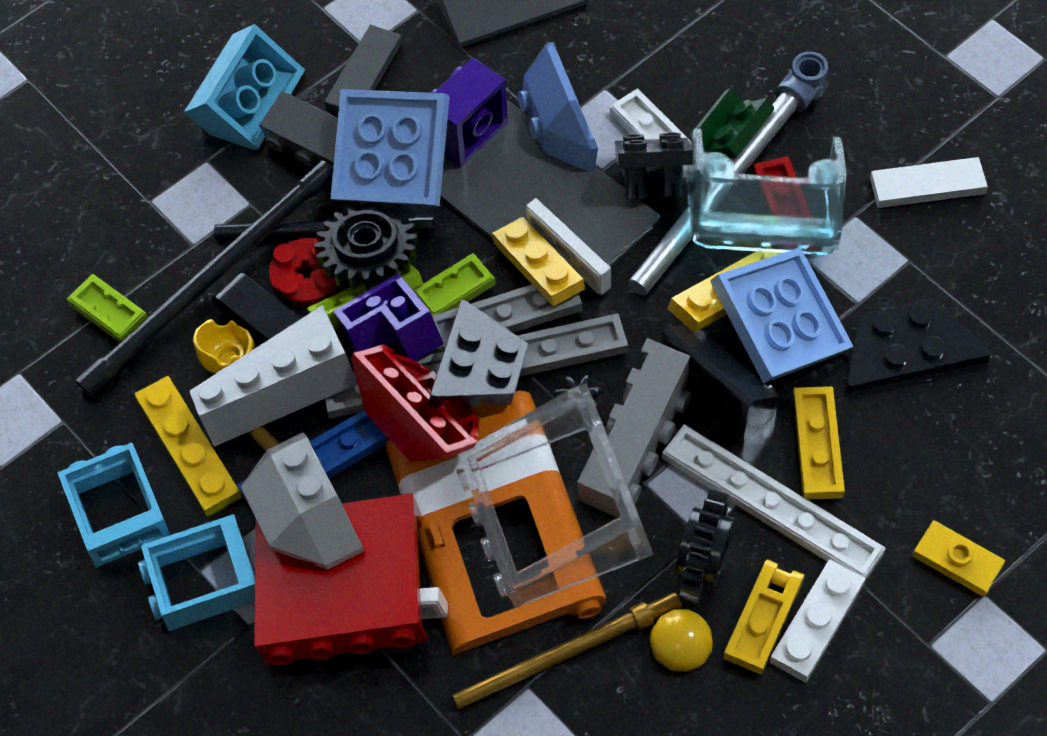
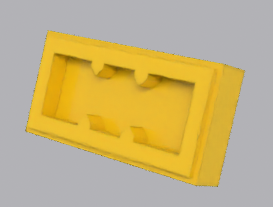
(958, 558)

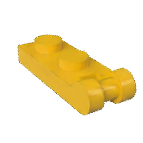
(763, 618)

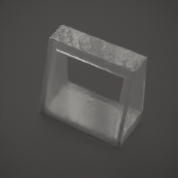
(586, 558)

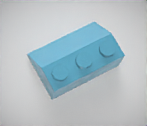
(243, 87)

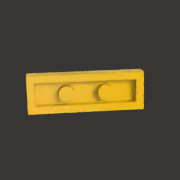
(538, 261)
(818, 443)

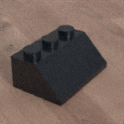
(723, 382)

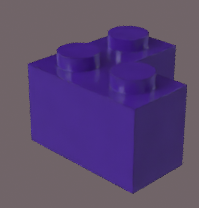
(389, 316)

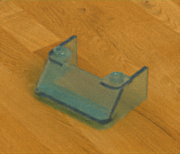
(765, 210)

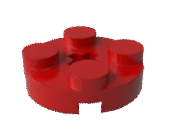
(290, 284)

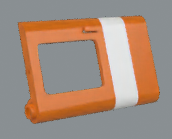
(444, 502)

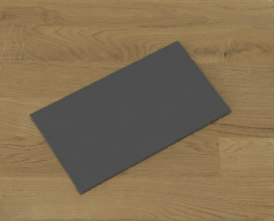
(515, 171)

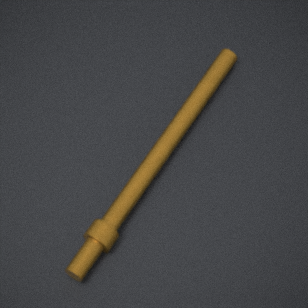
(639, 617)

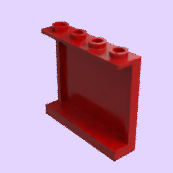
(352, 606)

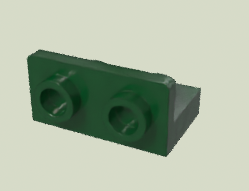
(732, 123)

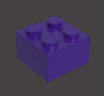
(474, 111)

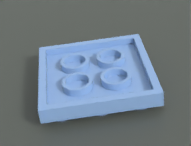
(390, 147)
(781, 314)

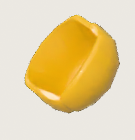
(221, 345)
(681, 640)

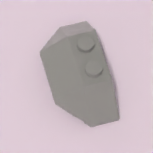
(299, 506)

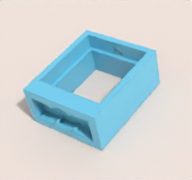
(124, 536)
(188, 544)

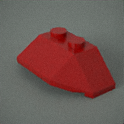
(397, 399)

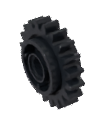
(366, 246)
(704, 546)

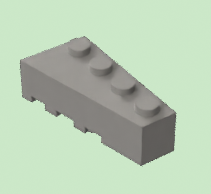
(274, 379)
(639, 425)

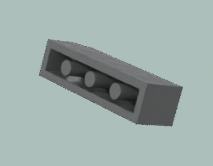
(303, 132)

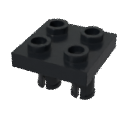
(668, 152)

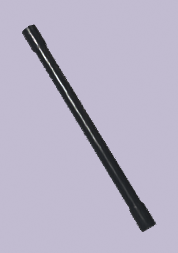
(107, 366)

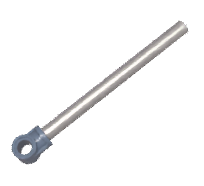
(794, 94)

